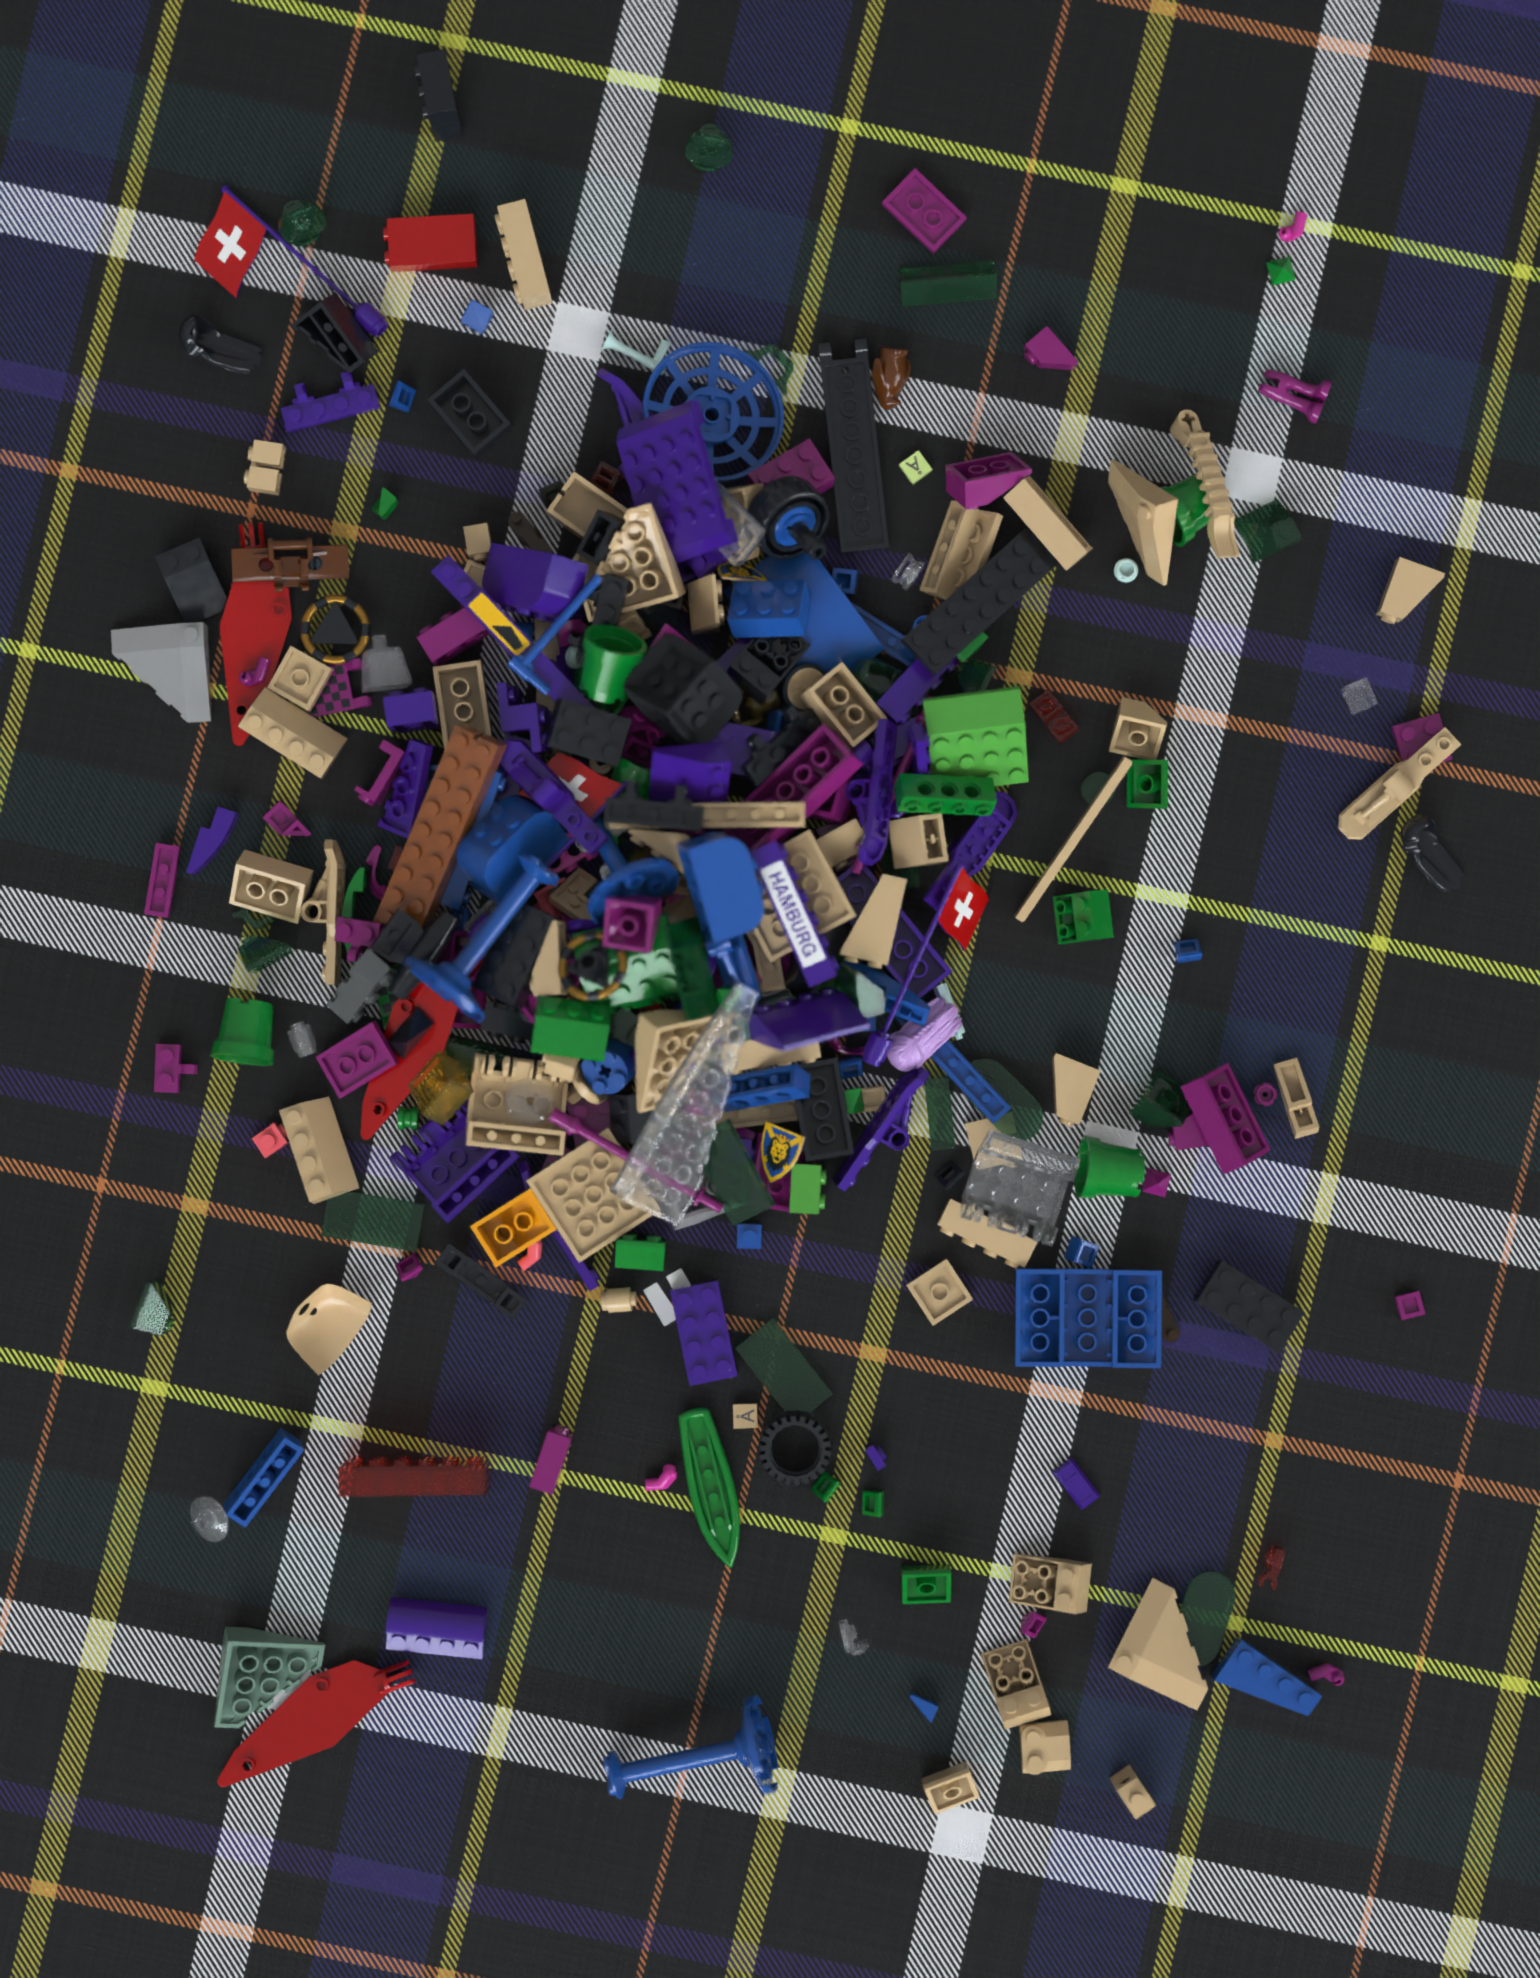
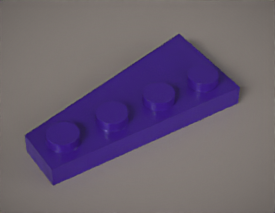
(409, 789)

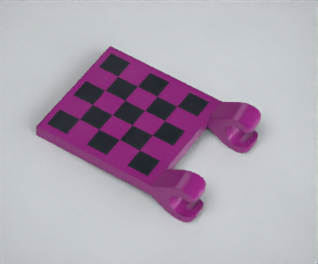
(337, 693)

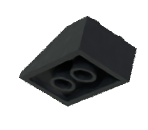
(193, 581)
(624, 1117)

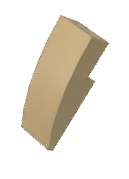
(1296, 1098)

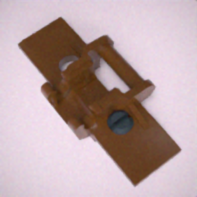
(290, 571)

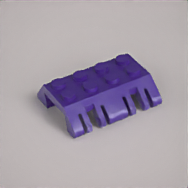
(447, 1168)

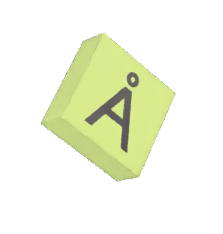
(915, 467)

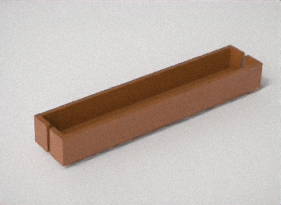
(441, 825)

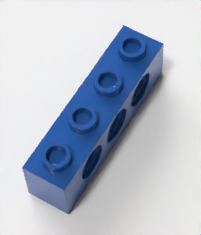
(767, 1087)
(263, 1477)

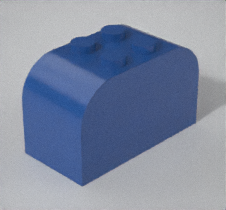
(492, 846)
(722, 885)

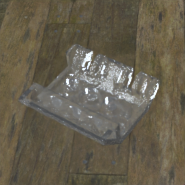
(1018, 1186)

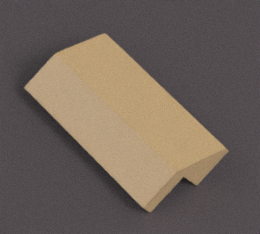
(960, 549)

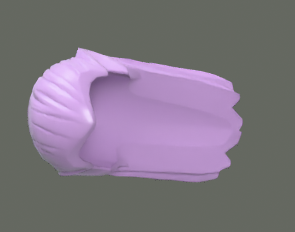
(916, 1042)

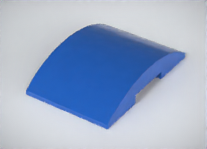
(833, 623)
(1088, 1317)

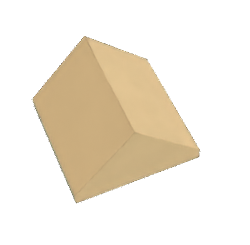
(950, 1787)

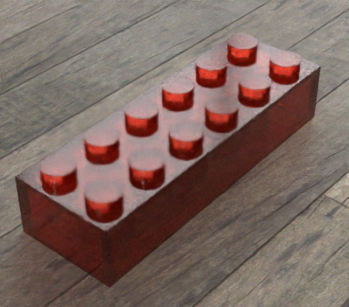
(414, 1478)

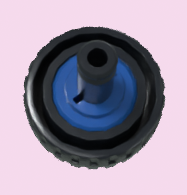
(793, 518)

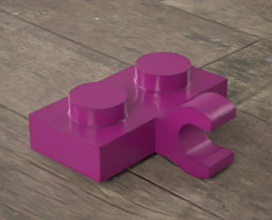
(640, 722)
(358, 933)
(169, 1068)

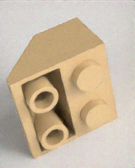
(918, 841)

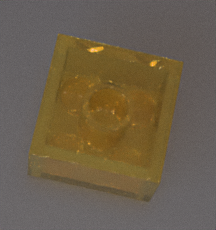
(441, 1088)

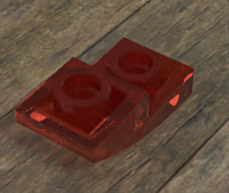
(1054, 717)

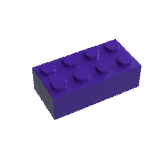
(703, 1332)

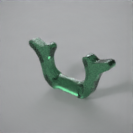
(781, 357)
(257, 924)

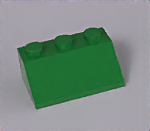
(570, 1028)

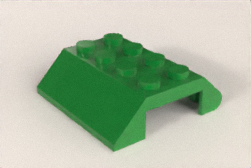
(647, 975)

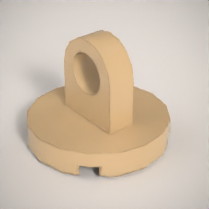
(581, 1089)

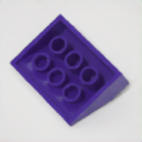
(698, 766)
(806, 1019)

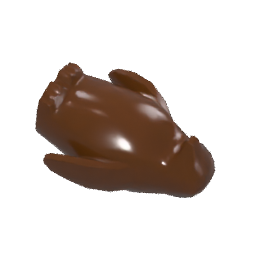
(890, 375)

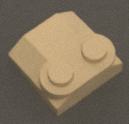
(1045, 1746)

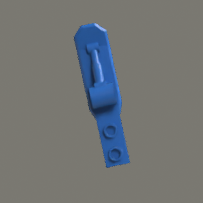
(734, 963)

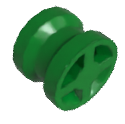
(408, 1118)

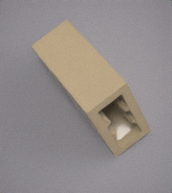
(1406, 588)
(1072, 1088)

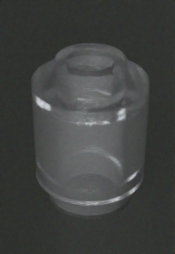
(302, 1039)

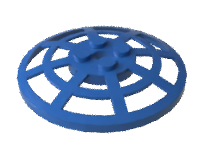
(722, 403)

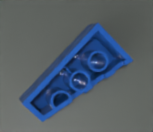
(1260, 1676)

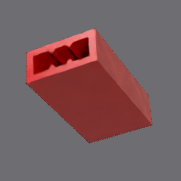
(431, 242)

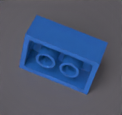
(769, 608)

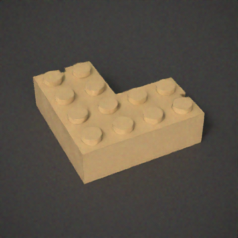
(578, 509)

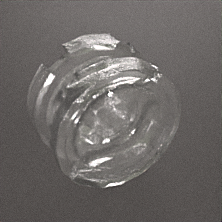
(909, 574)

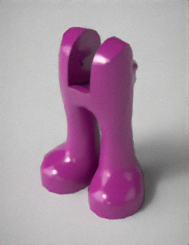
(1286, 382)

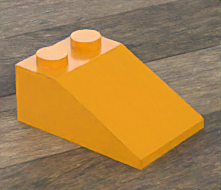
(513, 1227)

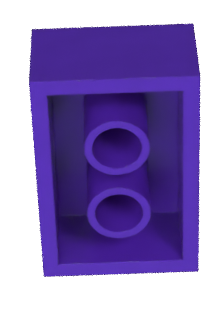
(411, 711)

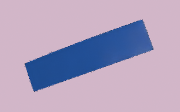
(910, 1007)

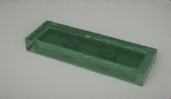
(939, 1113)

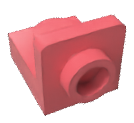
(271, 1139)

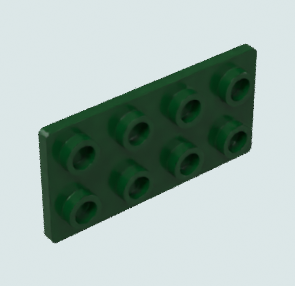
(691, 968)

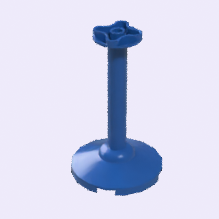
(645, 877)
(452, 979)
(751, 1746)

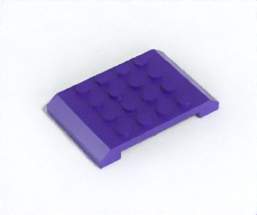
(672, 470)

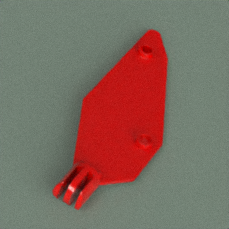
(251, 628)
(392, 1086)
(313, 1718)

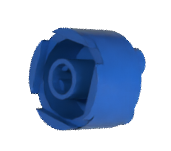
(614, 1072)

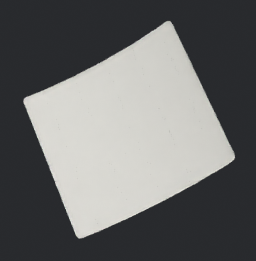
(659, 1300)

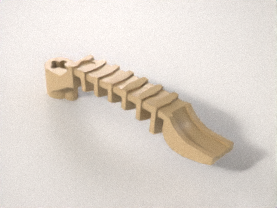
(1221, 523)

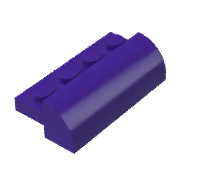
(436, 1628)

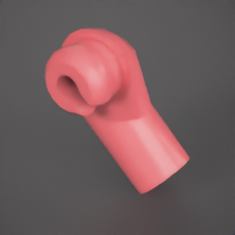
(533, 1254)

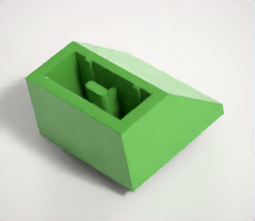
(806, 1188)

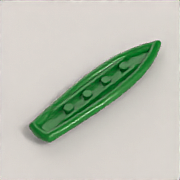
(710, 1483)

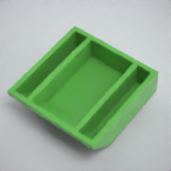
(978, 735)

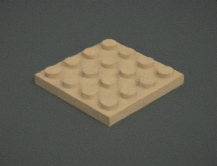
(822, 890)
(579, 1198)

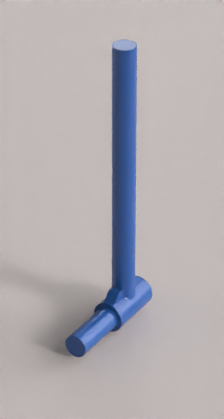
(522, 665)

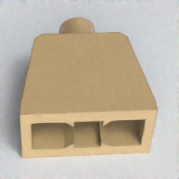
(1132, 1792)

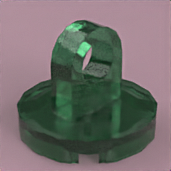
(708, 148)
(301, 222)

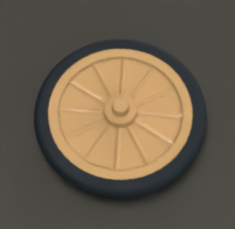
(798, 681)

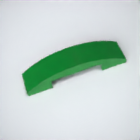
(357, 885)

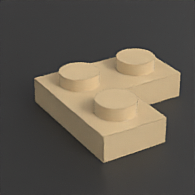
(571, 894)

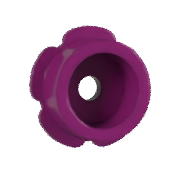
(1271, 1094)

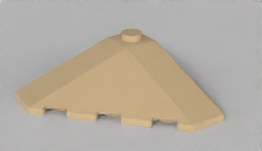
(1149, 517)
(644, 558)
(661, 1046)
(1158, 1649)

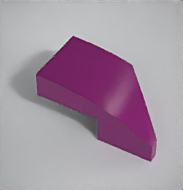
(563, 633)
(284, 821)

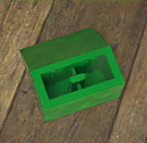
(1083, 916)
(640, 1253)

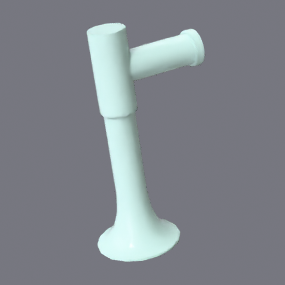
(651, 363)

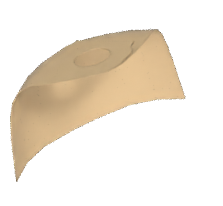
(328, 1333)

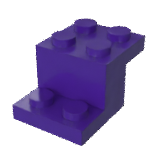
(523, 718)

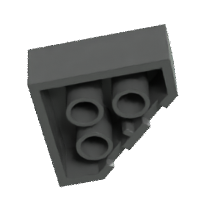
(363, 987)

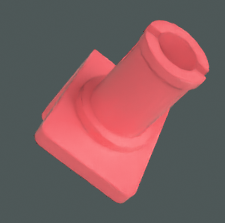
(543, 897)

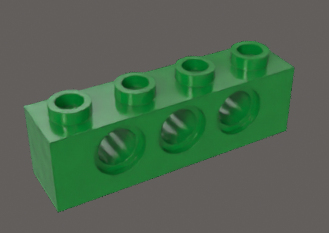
(945, 794)

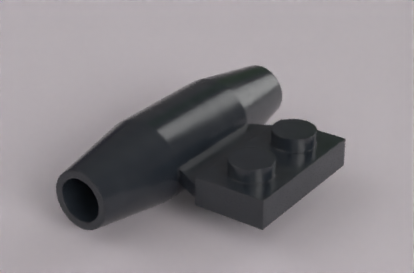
(405, 937)

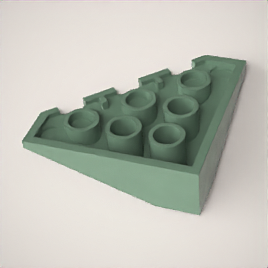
(258, 1667)

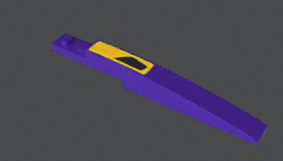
(503, 629)

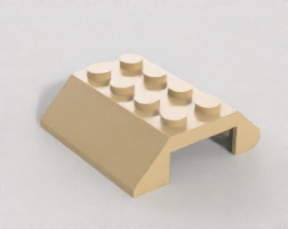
(487, 1118)

